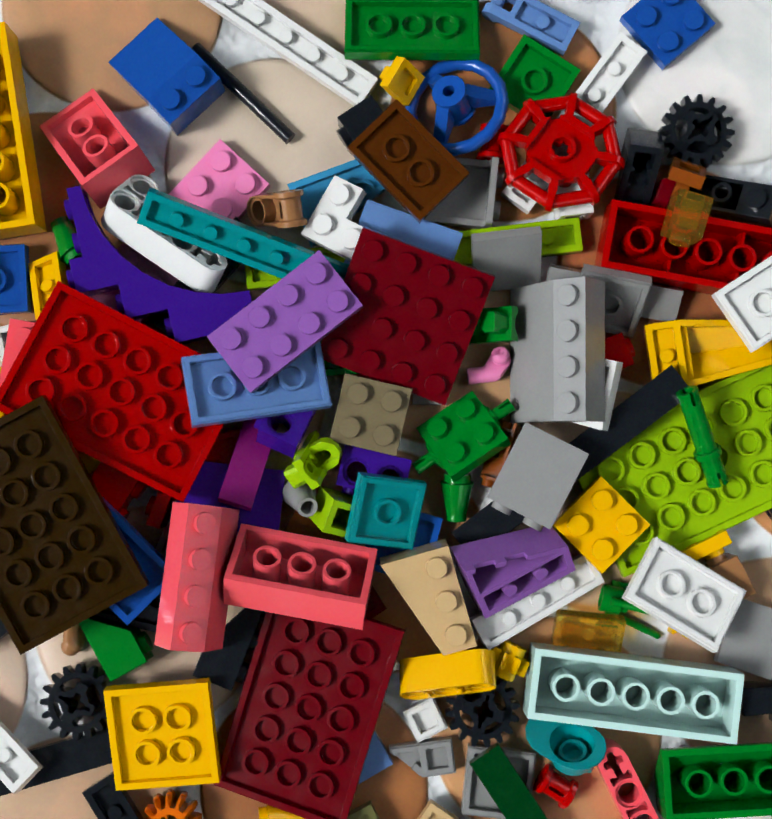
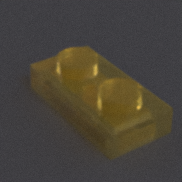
(588, 630)

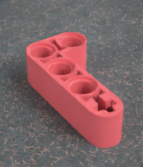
(635, 802)

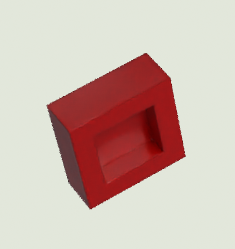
(159, 510)

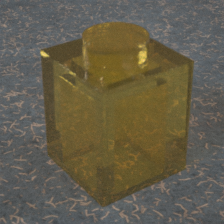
(686, 217)

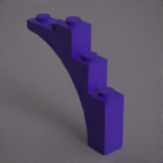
(141, 296)

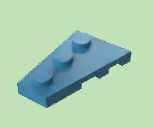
(316, 185)

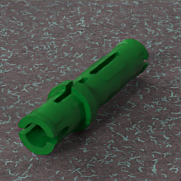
(706, 449)

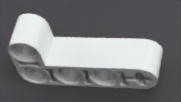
(184, 261)

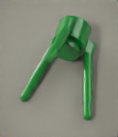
(611, 602)

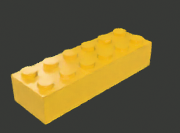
(19, 180)

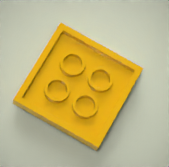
(162, 734)

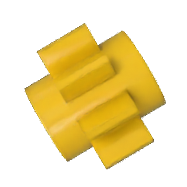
(510, 661)

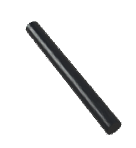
(245, 95)

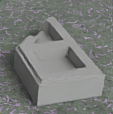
(427, 757)

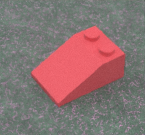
(95, 146)

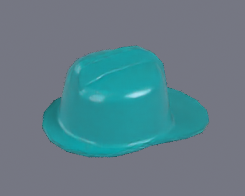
(569, 746)

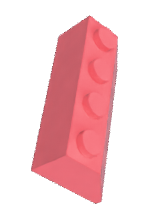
(192, 584)

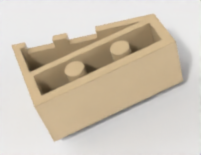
(433, 593)

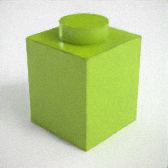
(332, 511)

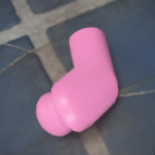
(493, 368)

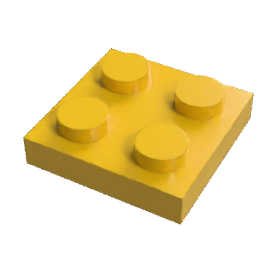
(600, 524)

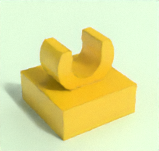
(401, 80)

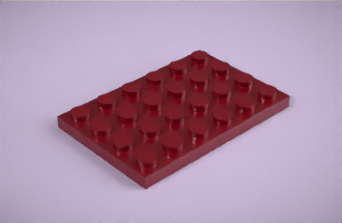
(309, 714)

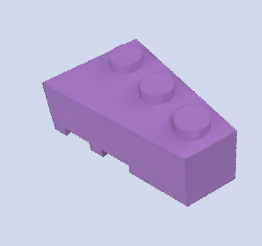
(511, 566)

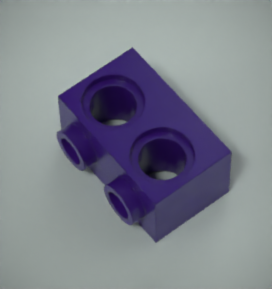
(287, 442)
(374, 462)

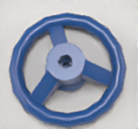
(458, 102)

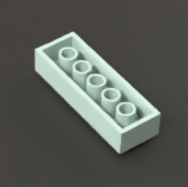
(633, 693)

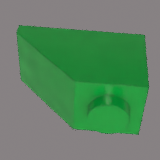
(117, 645)

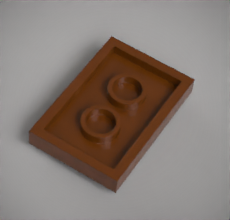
(408, 161)

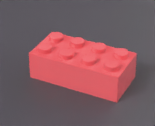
(300, 576)

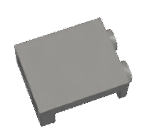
(474, 199)
(537, 477)

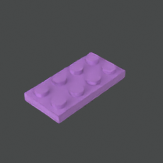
(285, 321)

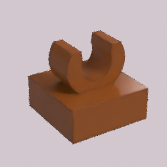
(686, 174)

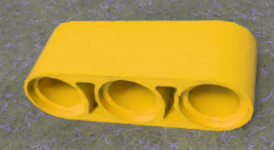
(447, 675)

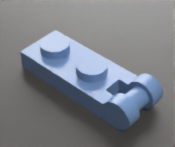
(534, 20)

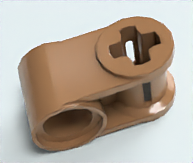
(277, 209)

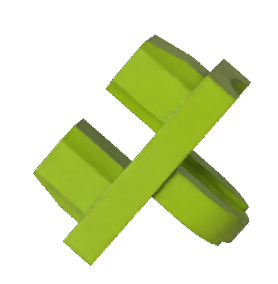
(313, 461)

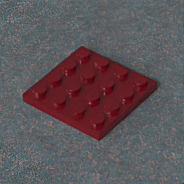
(412, 317)

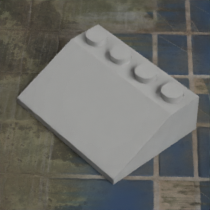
(558, 352)

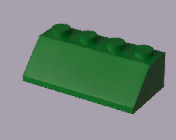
(714, 781)

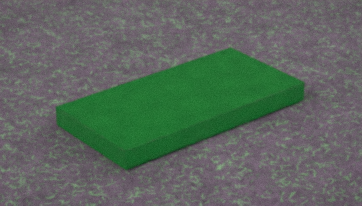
(412, 29)

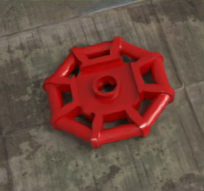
(557, 169)

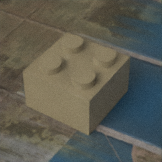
(370, 414)

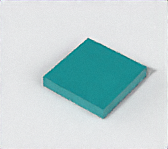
(385, 510)

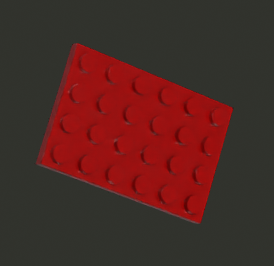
(112, 390)

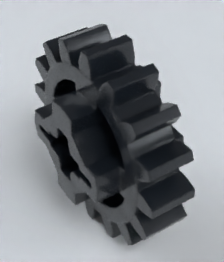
(706, 143)
(65, 697)
(497, 713)

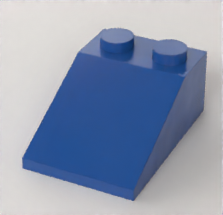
(168, 75)

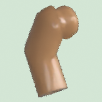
(73, 640)

